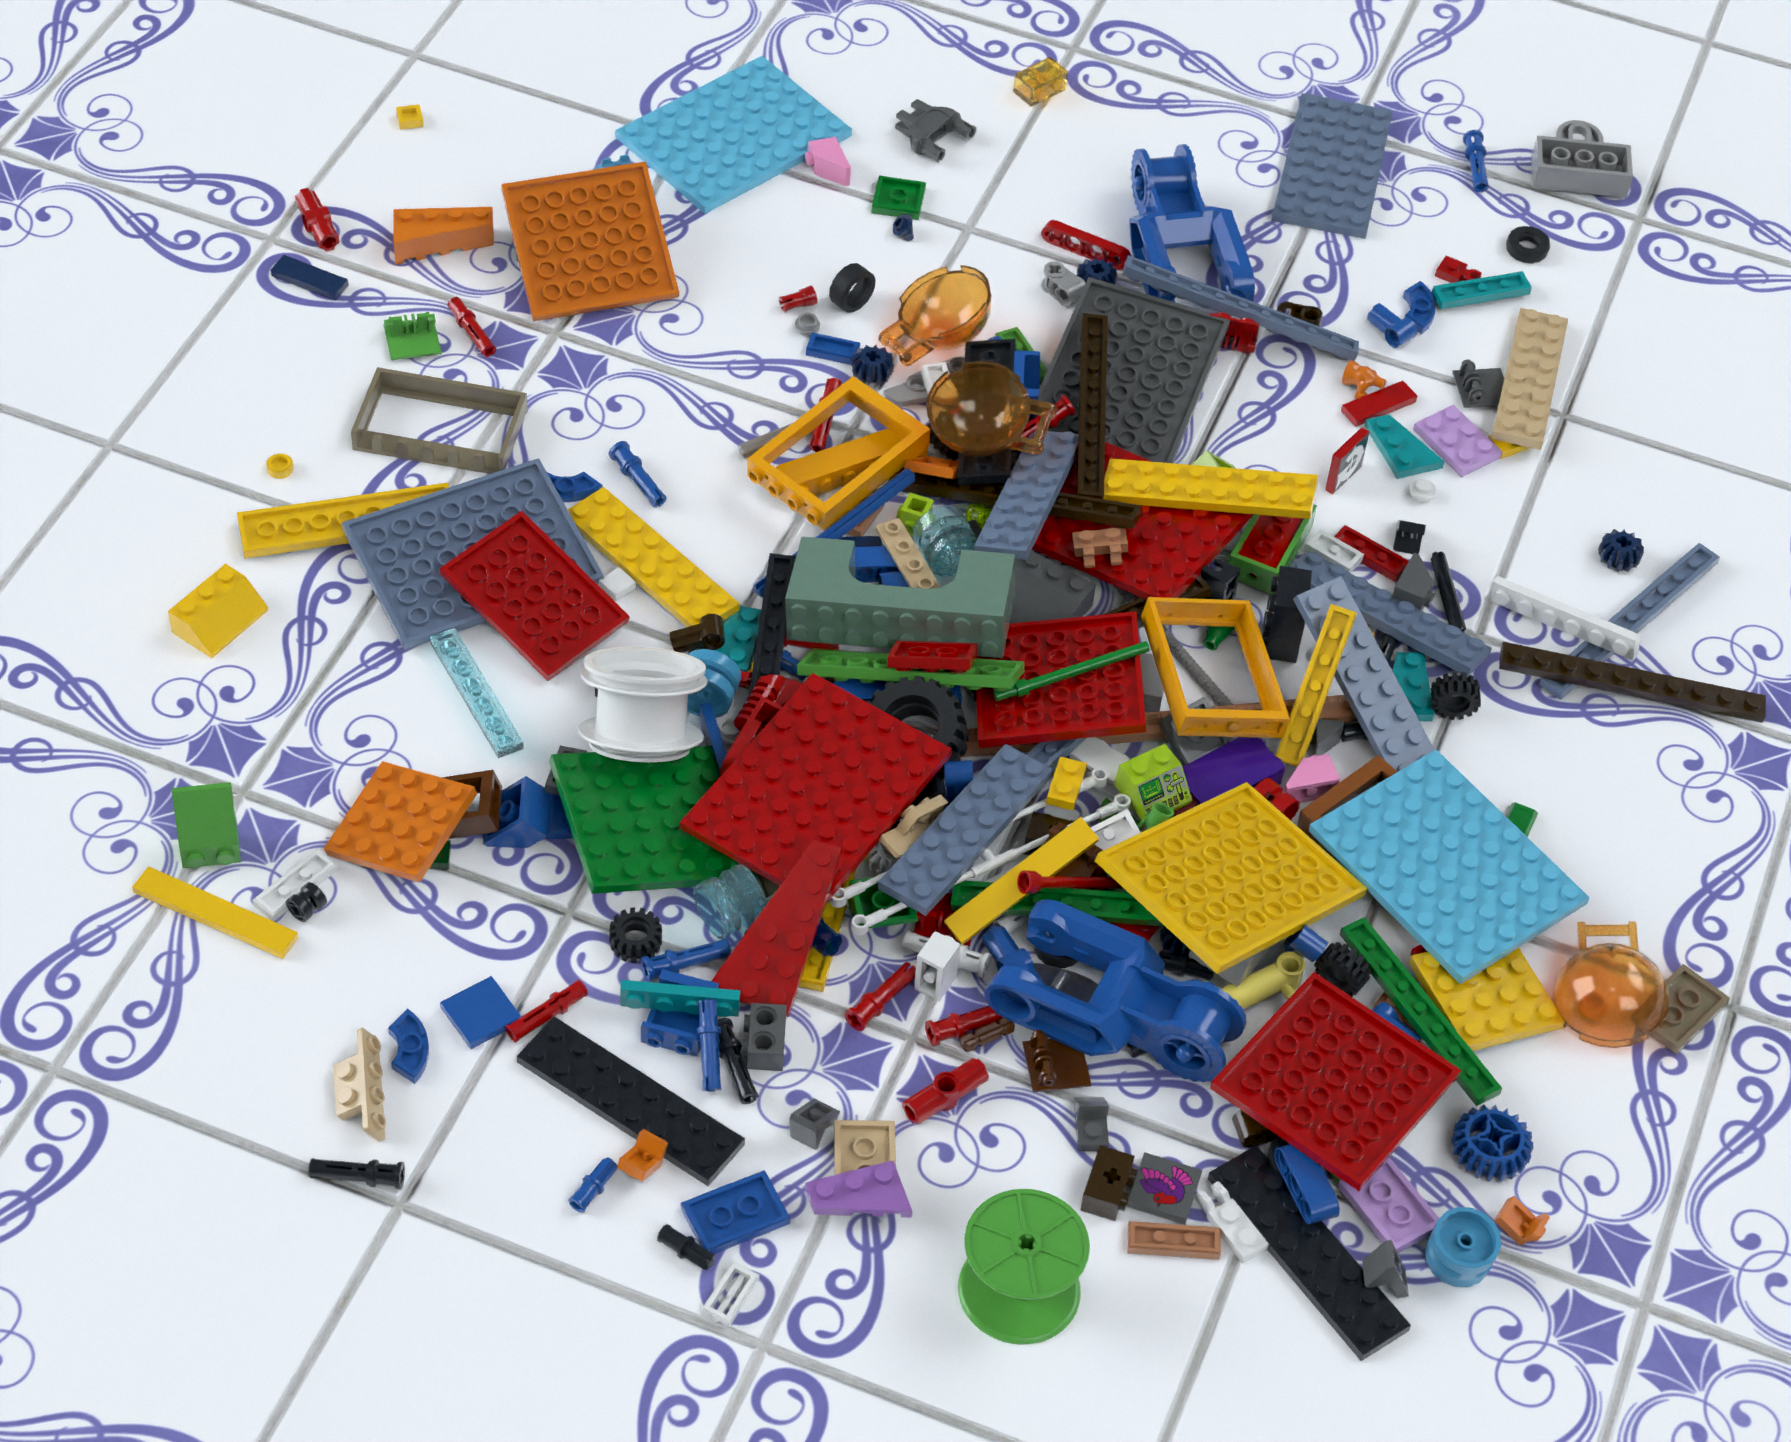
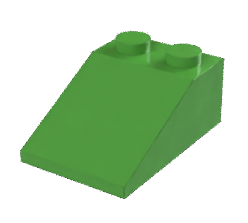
(206, 825)

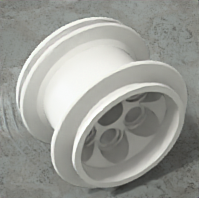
(642, 703)

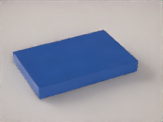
(735, 1213)

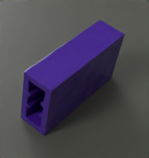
(1231, 766)

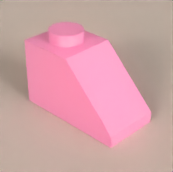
(828, 160)
(1312, 778)

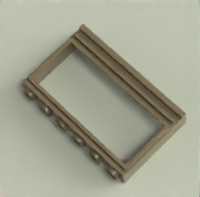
(443, 392)

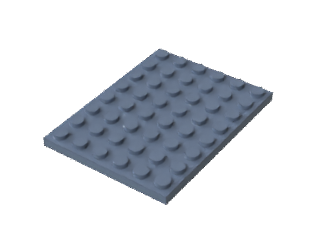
(412, 540)

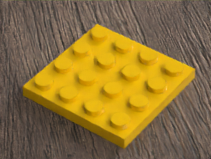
(1494, 1005)

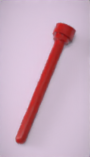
(1031, 882)

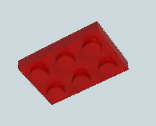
(932, 656)

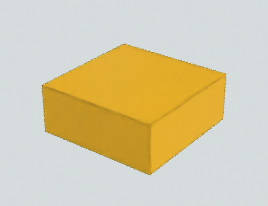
(409, 116)

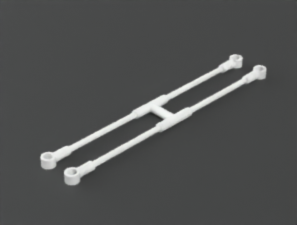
(990, 861)

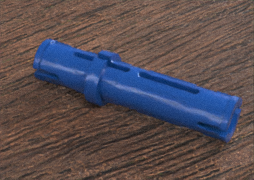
(709, 1045)

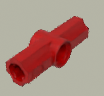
(317, 219)
(933, 1099)

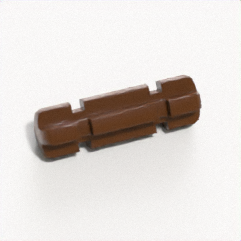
(986, 1034)

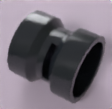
(307, 901)

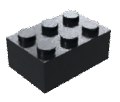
(1283, 618)

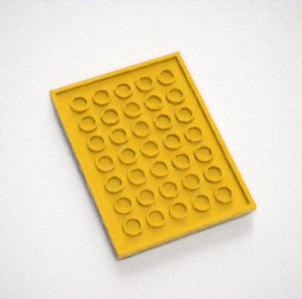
(1231, 876)

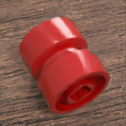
(1282, 801)

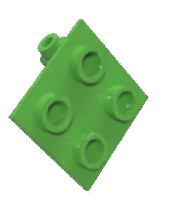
(412, 337)

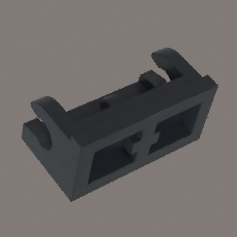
(1223, 582)

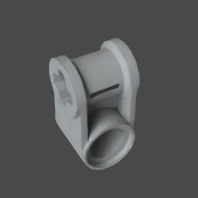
(1063, 286)

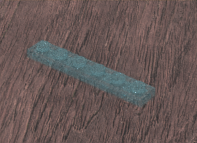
(476, 693)

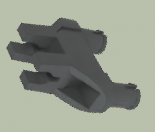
(930, 124)

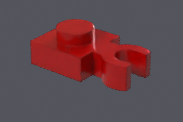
(1455, 271)

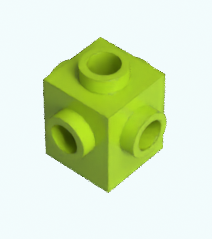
(913, 509)

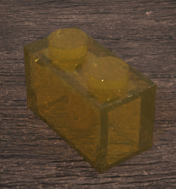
(1040, 81)

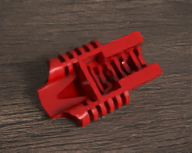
(761, 706)

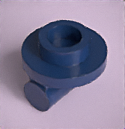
(903, 227)

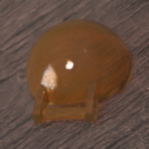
(940, 313)
(985, 411)
(1611, 989)

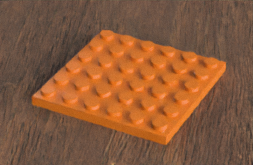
(589, 241)

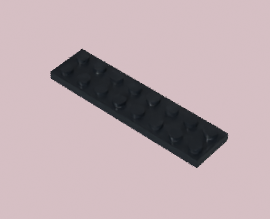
(997, 466)
(630, 1099)
(1311, 1256)

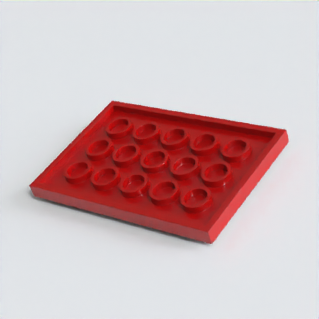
(534, 595)

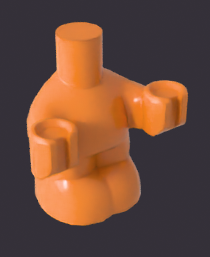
(1362, 378)

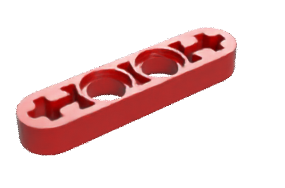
(1117, 253)

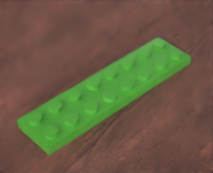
(873, 666)

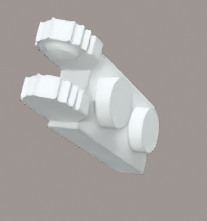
(1234, 1224)

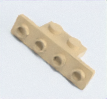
(906, 555)
(913, 825)
(360, 1086)

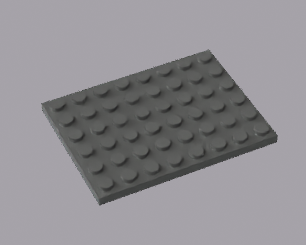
(1154, 367)

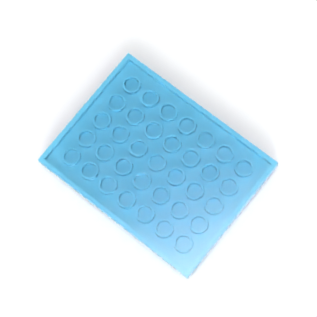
(731, 133)
(1448, 865)

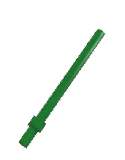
(1023, 686)

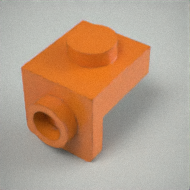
(644, 1156)
(1520, 1222)

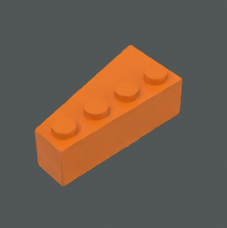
(440, 231)

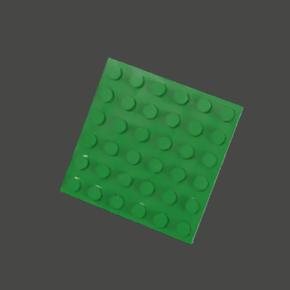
(630, 819)

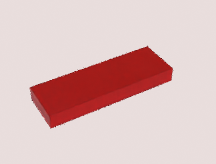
(1379, 403)
(1375, 555)

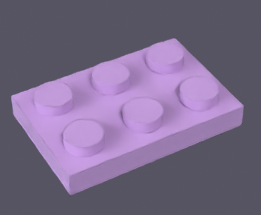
(1457, 440)
(1392, 1207)

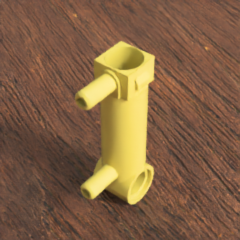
(1281, 976)

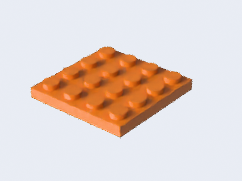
(400, 821)

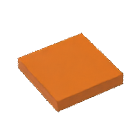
(933, 466)

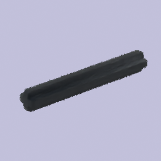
(1447, 590)

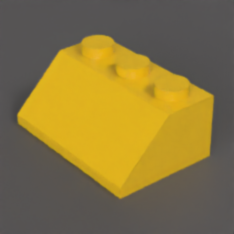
(217, 611)

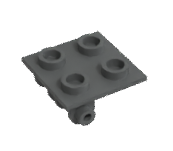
(1478, 386)

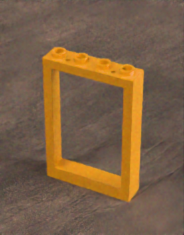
(798, 499)
(1264, 723)

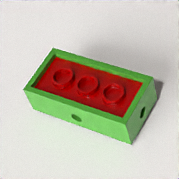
(1267, 546)

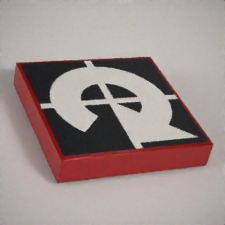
(1347, 460)

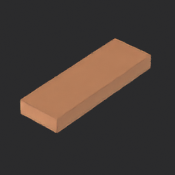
(1174, 1240)

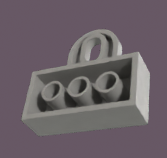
(1581, 165)

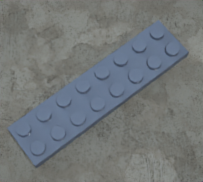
(1028, 497)
(1401, 618)
(1368, 680)
(964, 829)

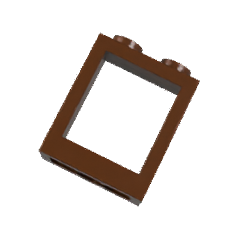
(487, 817)

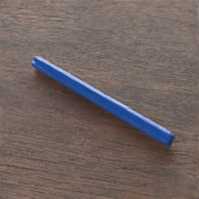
(858, 513)

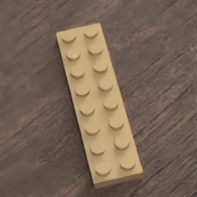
(1530, 379)

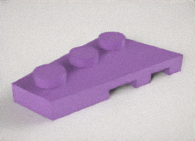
(863, 1190)

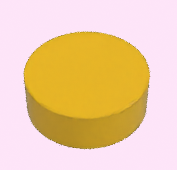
(279, 466)

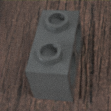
(765, 1036)

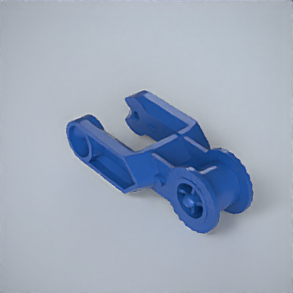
(1177, 218)
(1132, 1004)

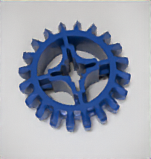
(1497, 1136)

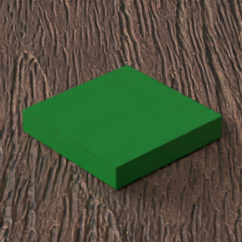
(898, 197)

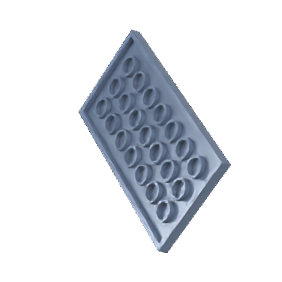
(1332, 166)

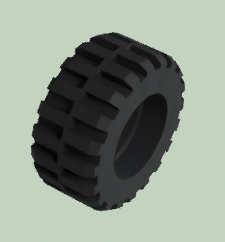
(930, 700)

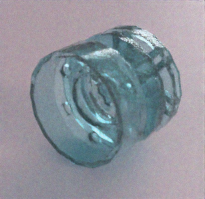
(941, 538)
(729, 901)

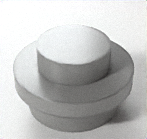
(807, 323)

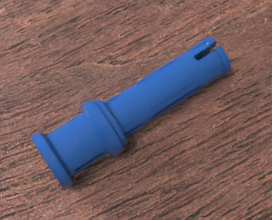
(1479, 179)
(632, 466)
(679, 960)

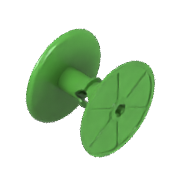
(1023, 1266)

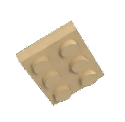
(862, 1144)

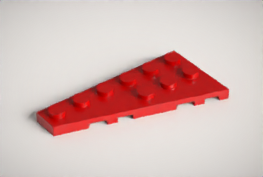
(777, 945)

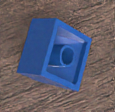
(522, 816)

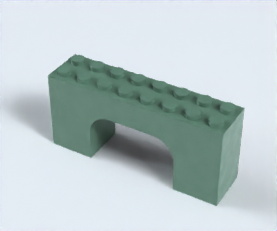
(835, 608)

